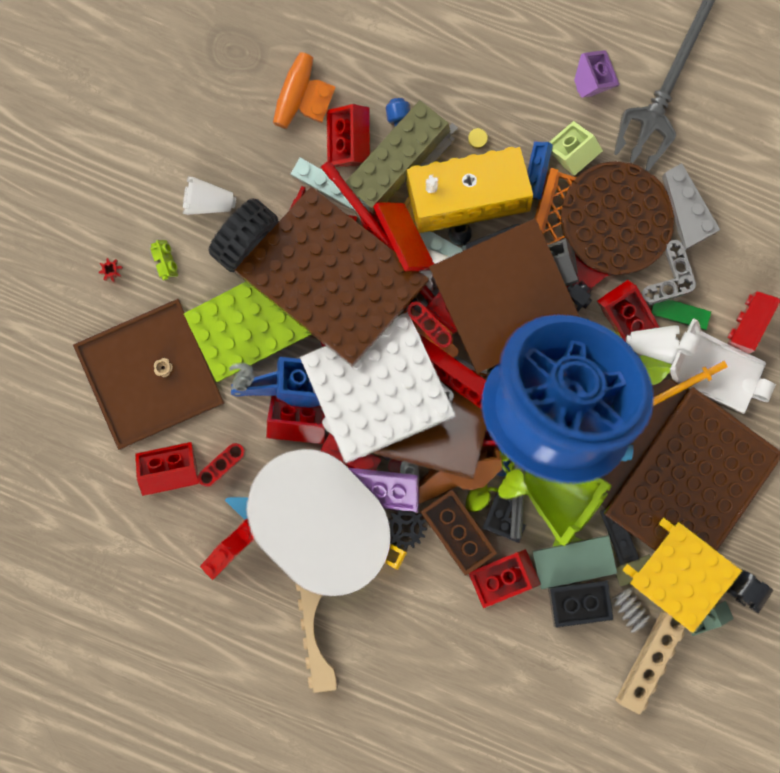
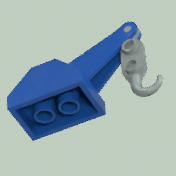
(288, 383)

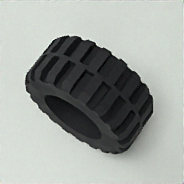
(242, 233)

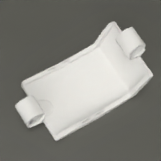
(729, 387)

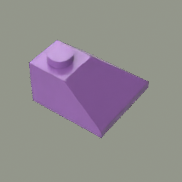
(595, 74)

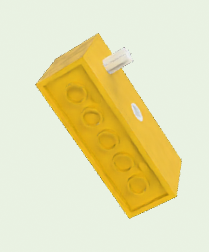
(469, 189)

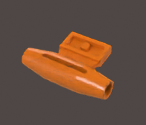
(301, 93)

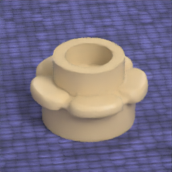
(163, 362)

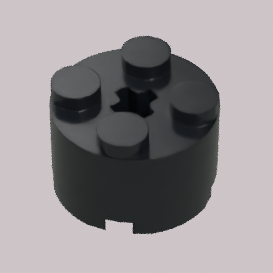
(750, 591)

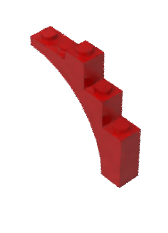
(228, 550)

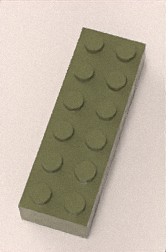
(402, 148)

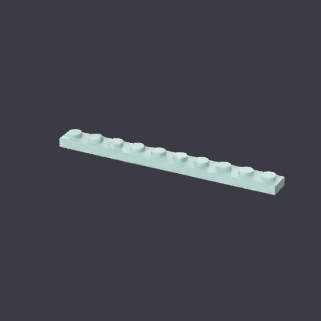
(319, 180)

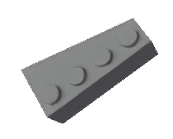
(690, 211)

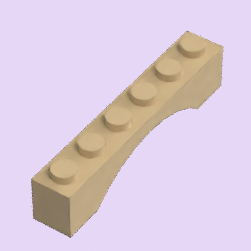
(322, 673)

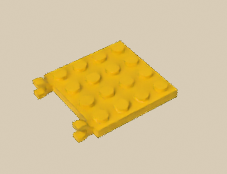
(684, 576)

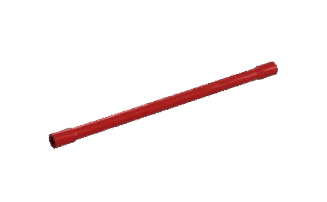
(334, 175)

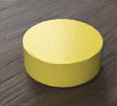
(477, 138)

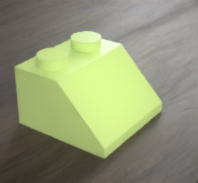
(575, 148)

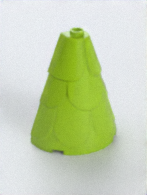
(565, 505)

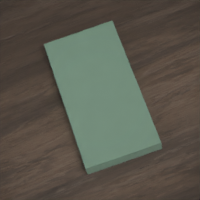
(574, 562)

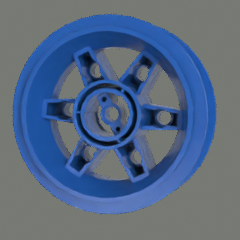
(579, 399)

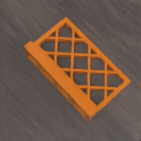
(546, 203)

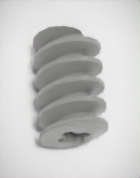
(631, 610)

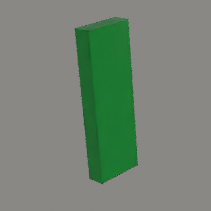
(681, 313)

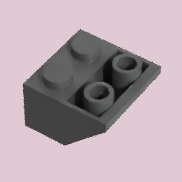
(565, 261)

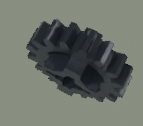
(415, 538)

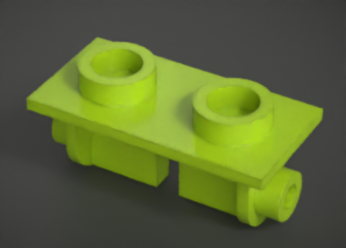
(162, 251)

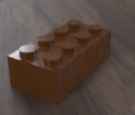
(458, 532)

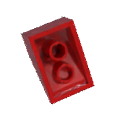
(627, 310)
(504, 578)

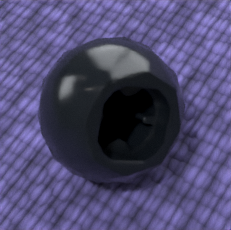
(460, 234)

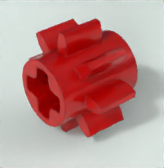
(110, 275)

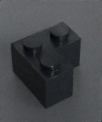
(498, 518)

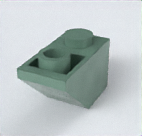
(716, 618)

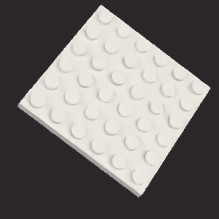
(383, 395)

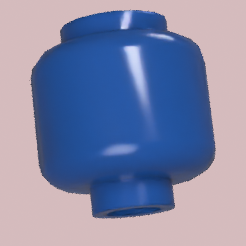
(397, 110)

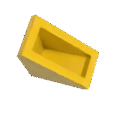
(395, 556)

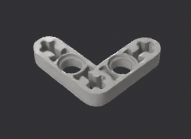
(679, 277)

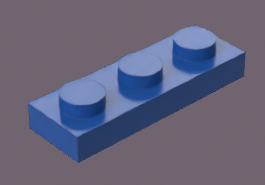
(538, 167)

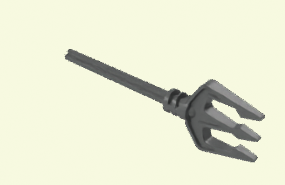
(653, 115)

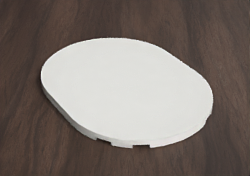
(318, 522)

